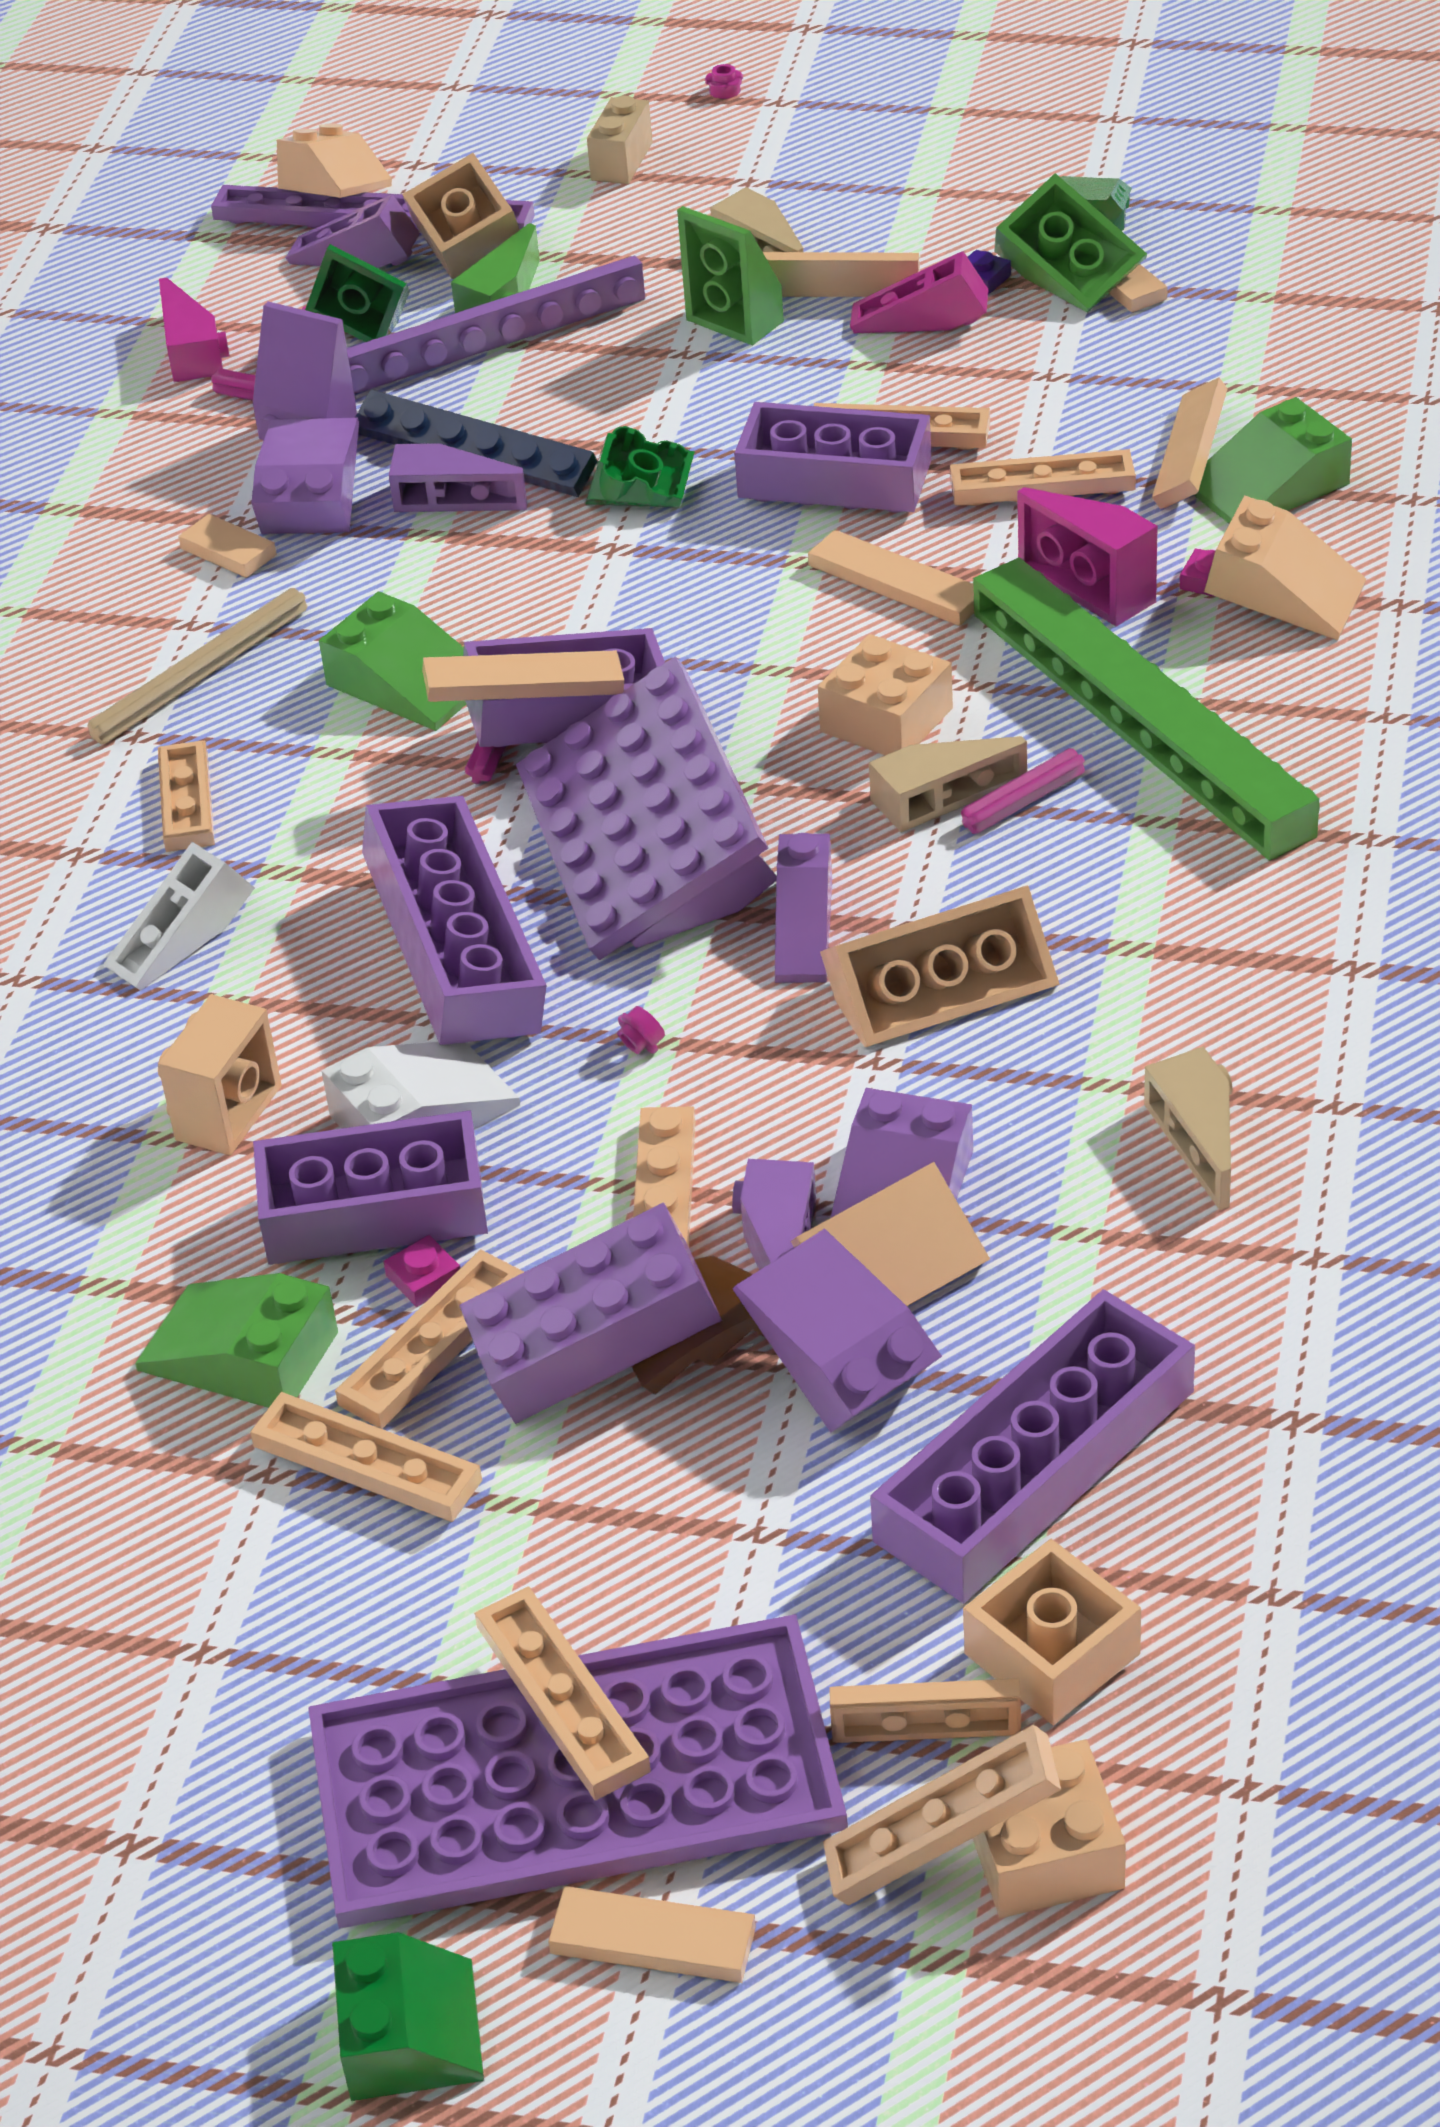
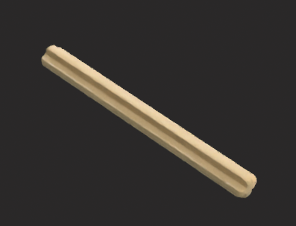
(196, 666)

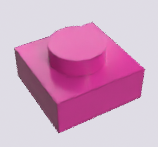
(1196, 571)
(420, 1270)

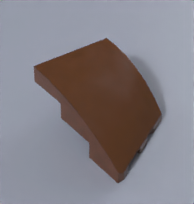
(710, 1342)

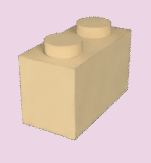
(619, 140)

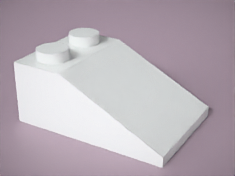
(414, 1083)

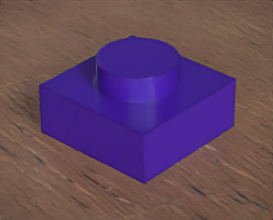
(990, 268)

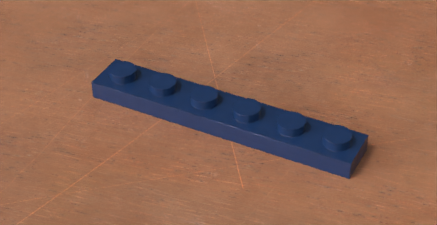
(543, 460)

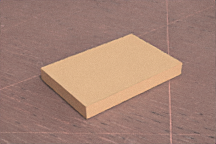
(909, 1235)

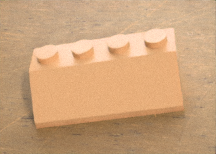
(941, 967)

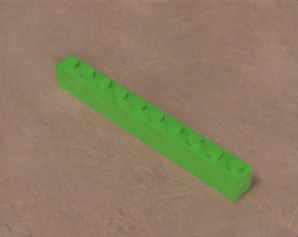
(1147, 709)

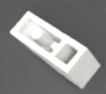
(181, 916)

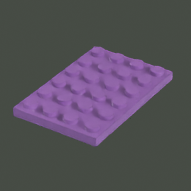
(639, 808)

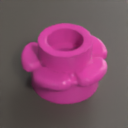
(724, 81)
(640, 1030)

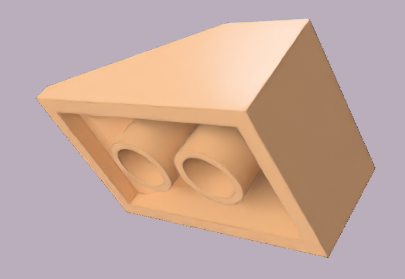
(1283, 570)

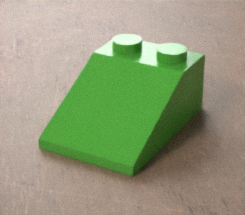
(1066, 245)
(727, 278)
(1280, 458)
(380, 659)
(244, 1337)

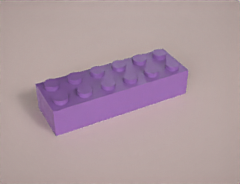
(453, 920)
(1032, 1445)

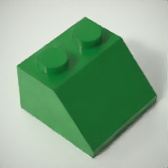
(358, 294)
(405, 2016)

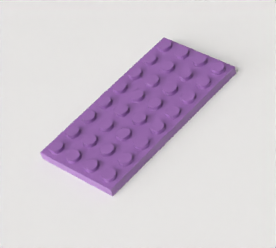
(469, 1800)

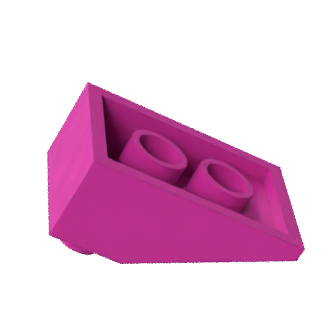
(1090, 551)

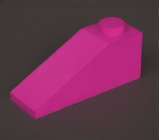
(926, 301)
(190, 335)

